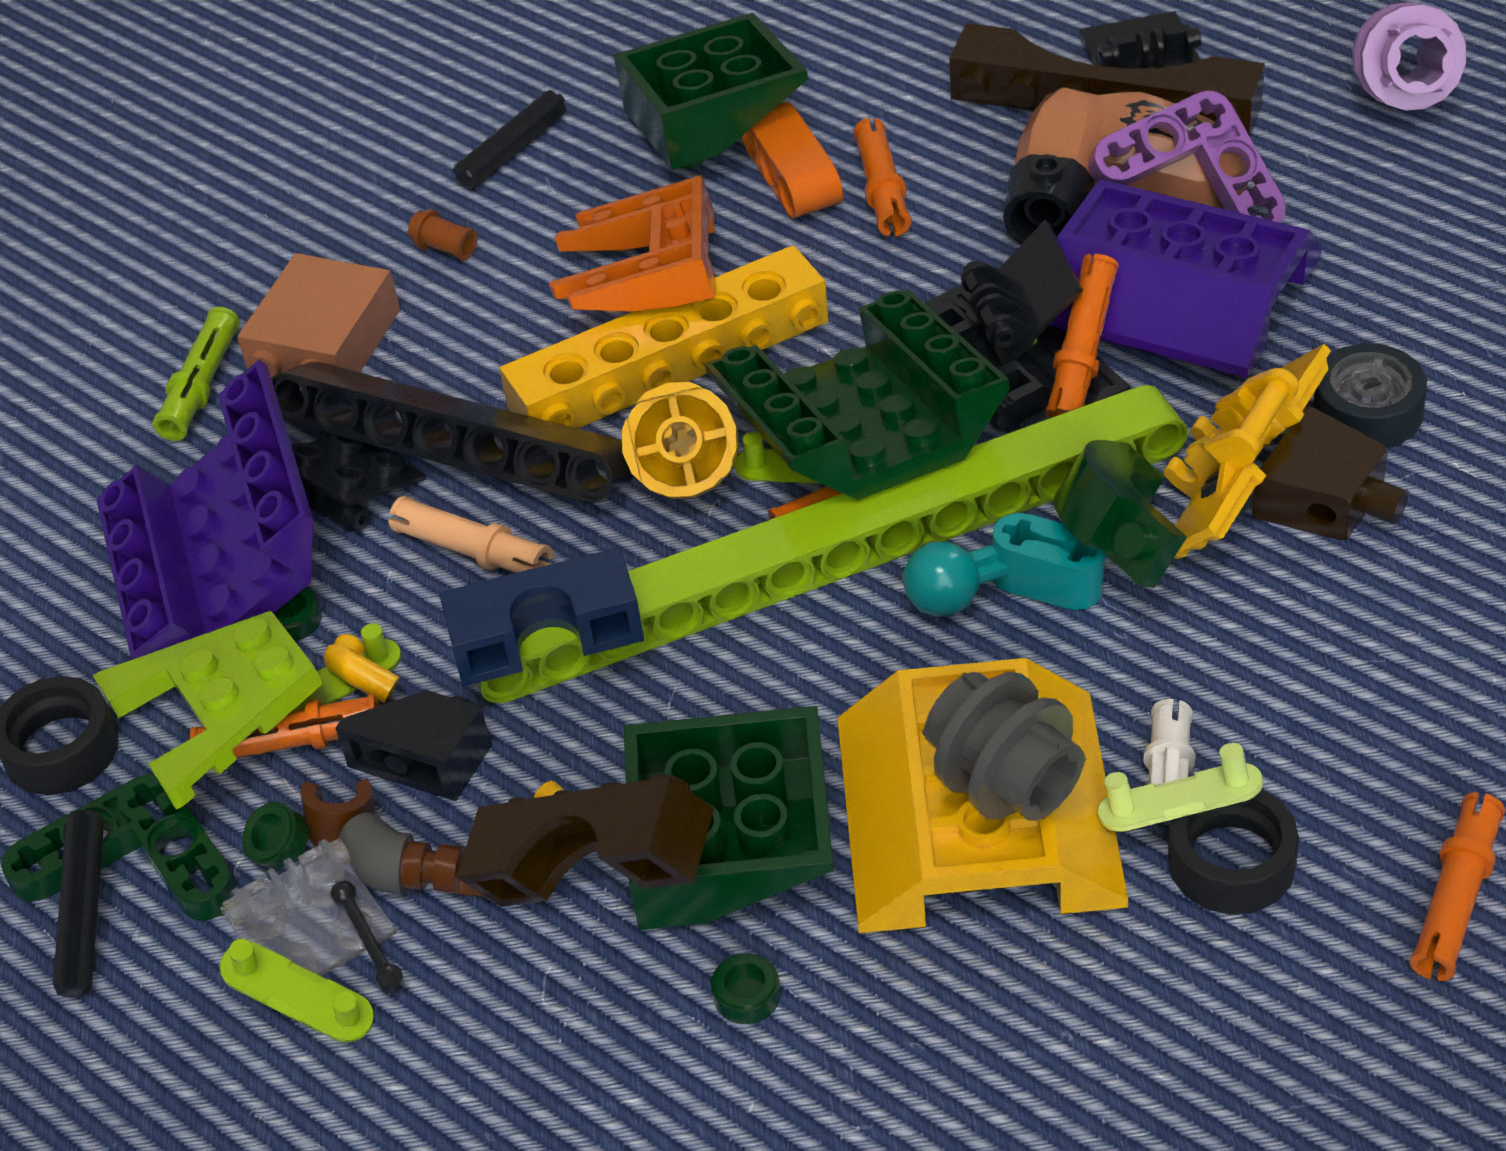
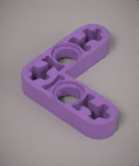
(1205, 142)

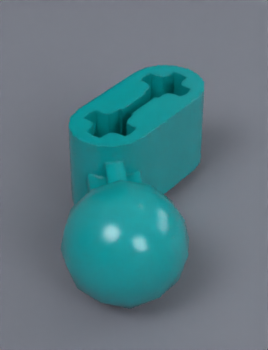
(1026, 559)

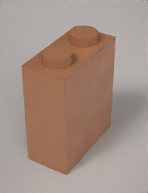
(320, 314)

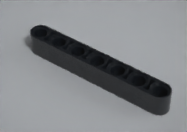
(472, 429)

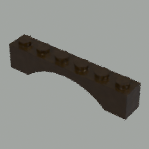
(1010, 71)

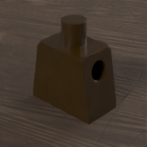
(1326, 479)

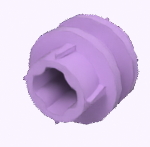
(1439, 57)

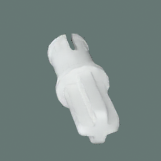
(1169, 753)

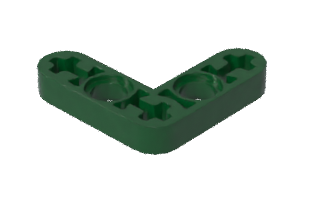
(129, 829)

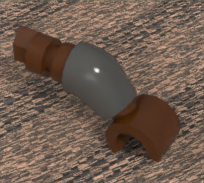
(378, 852)

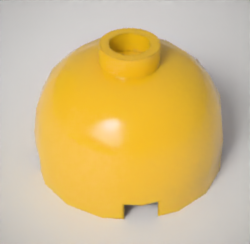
(680, 440)

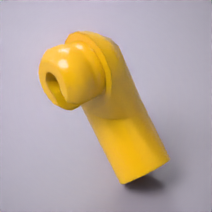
(347, 662)

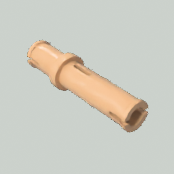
(490, 545)

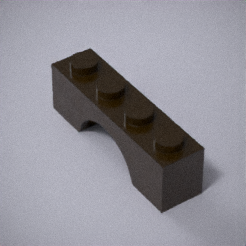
(640, 828)

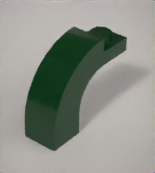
(1110, 510)

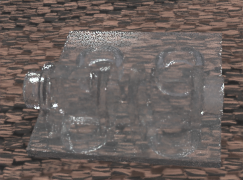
(297, 915)

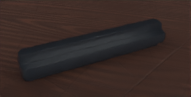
(509, 139)
(78, 904)

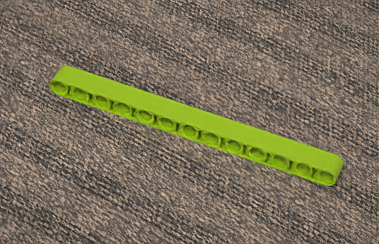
(852, 535)

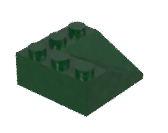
(706, 87)
(767, 803)

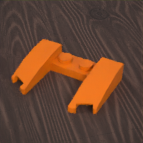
(674, 271)

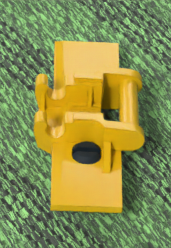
(1223, 458)

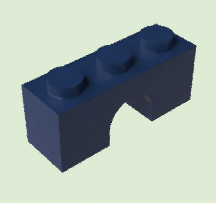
(580, 594)

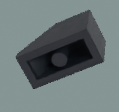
(418, 742)

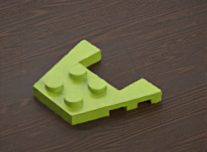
(232, 683)

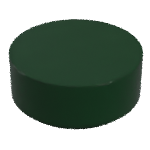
(300, 614)
(274, 835)
(745, 988)

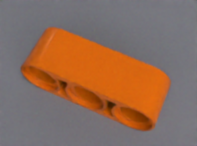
(793, 162)

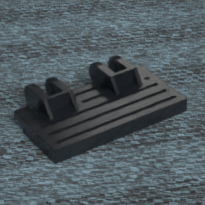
(1029, 375)

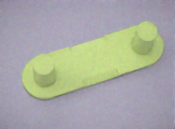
(1206, 790)

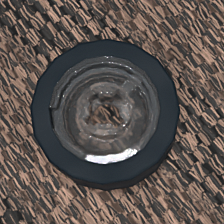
(1374, 392)

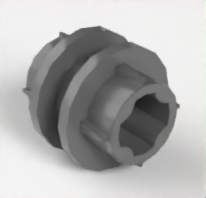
(1004, 745)

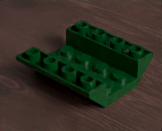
(873, 411)

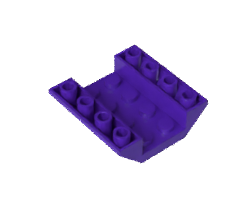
(1188, 273)
(220, 537)

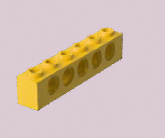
(641, 350)

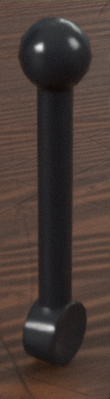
(389, 976)

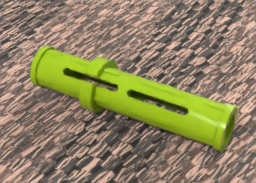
(176, 411)

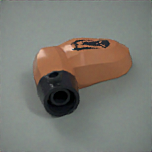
(1055, 150)

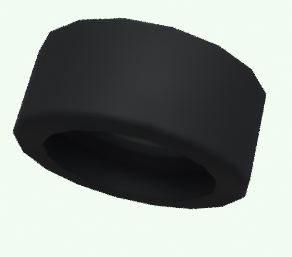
(72, 764)
(1241, 889)

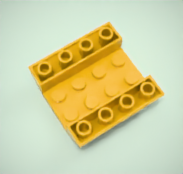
(926, 840)

